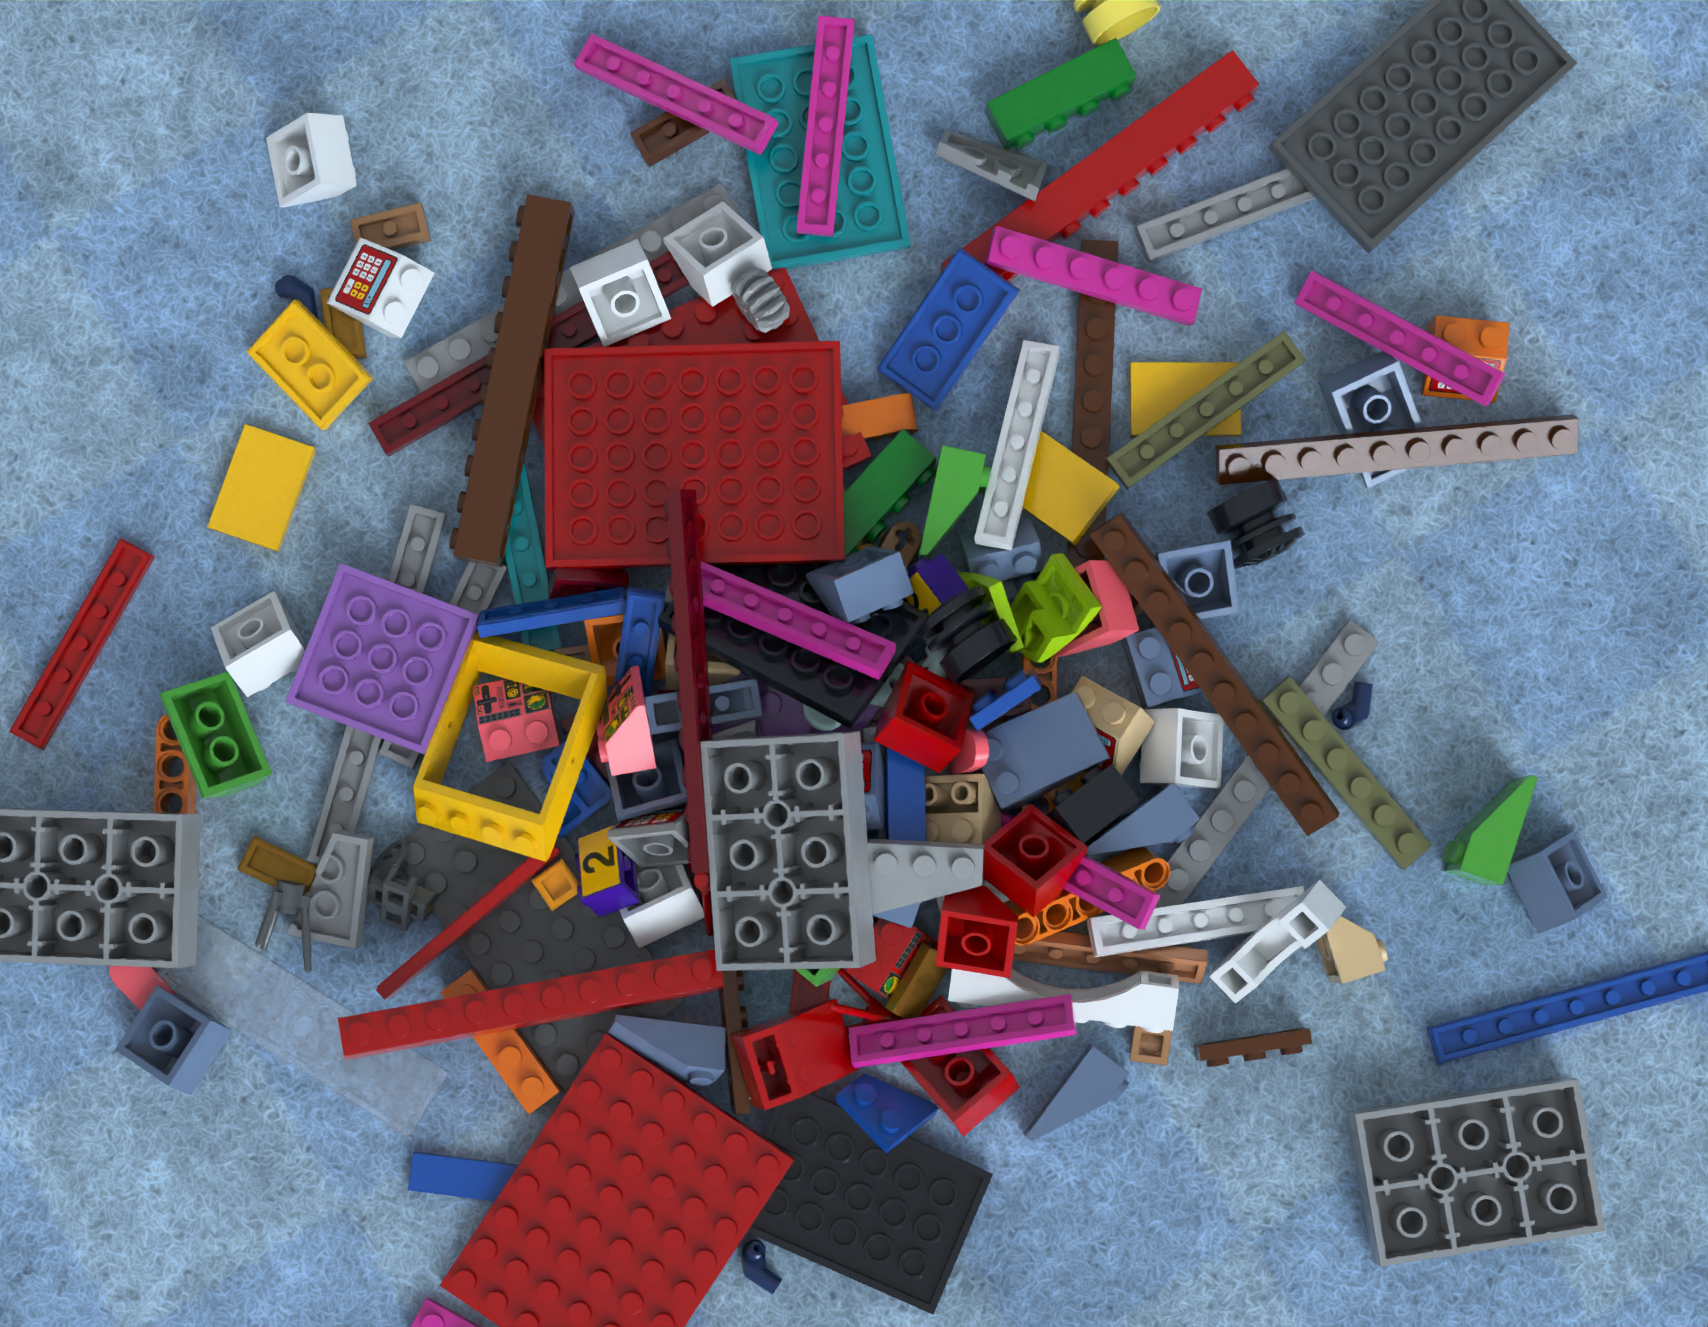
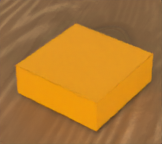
(556, 884)

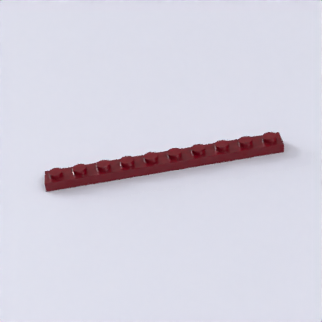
(462, 390)
(690, 661)

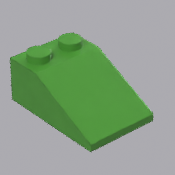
(955, 489)
(1488, 841)

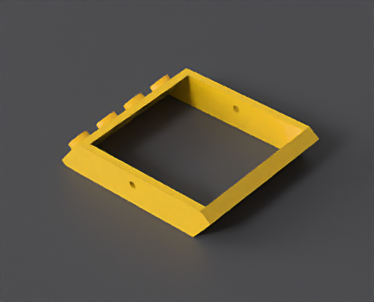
(491, 820)

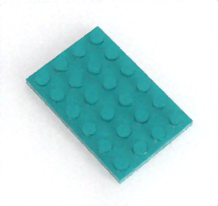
(869, 195)

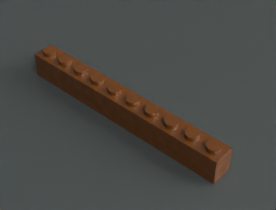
(513, 381)

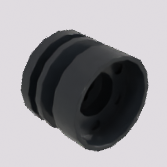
(1256, 523)
(966, 634)

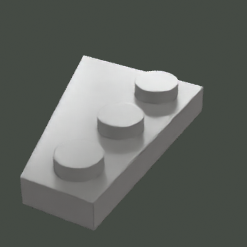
(994, 163)
(921, 870)
(339, 891)

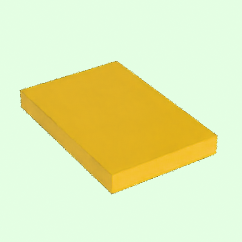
(310, 364)
(1164, 386)
(261, 488)
(1065, 490)

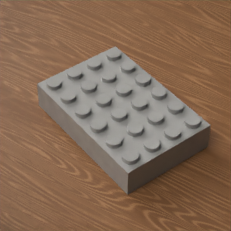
(788, 852)
(99, 887)
(1475, 1171)

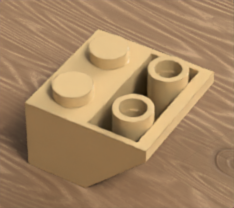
(960, 809)

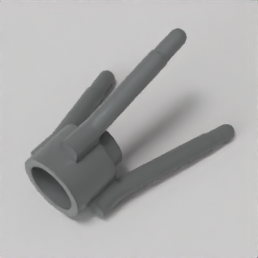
(286, 899)

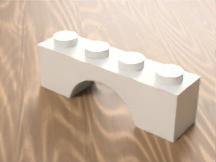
(1267, 947)

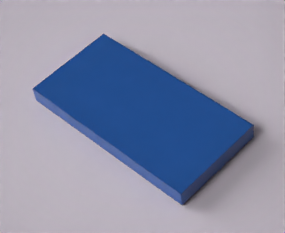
(948, 329)

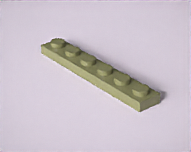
(1205, 410)
(1345, 772)

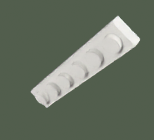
(1017, 445)
(1189, 922)

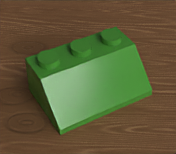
(216, 736)

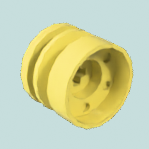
(1114, 17)

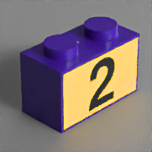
(933, 583)
(605, 874)

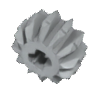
(760, 300)

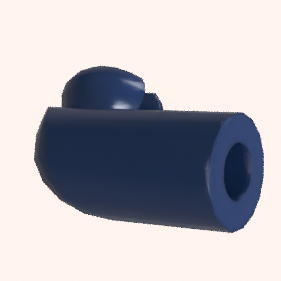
(294, 288)
(1356, 710)
(755, 1266)

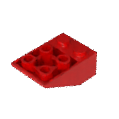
(793, 1055)

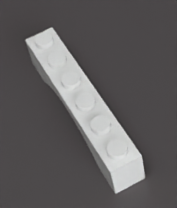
(1140, 1000)

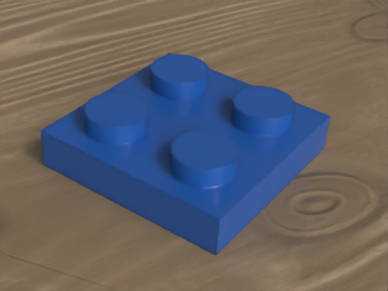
(991, 706)

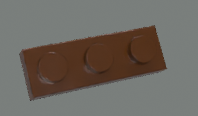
(670, 133)
(1253, 1046)

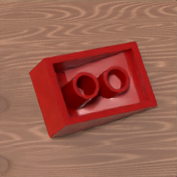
(963, 1083)

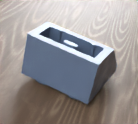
(1009, 566)

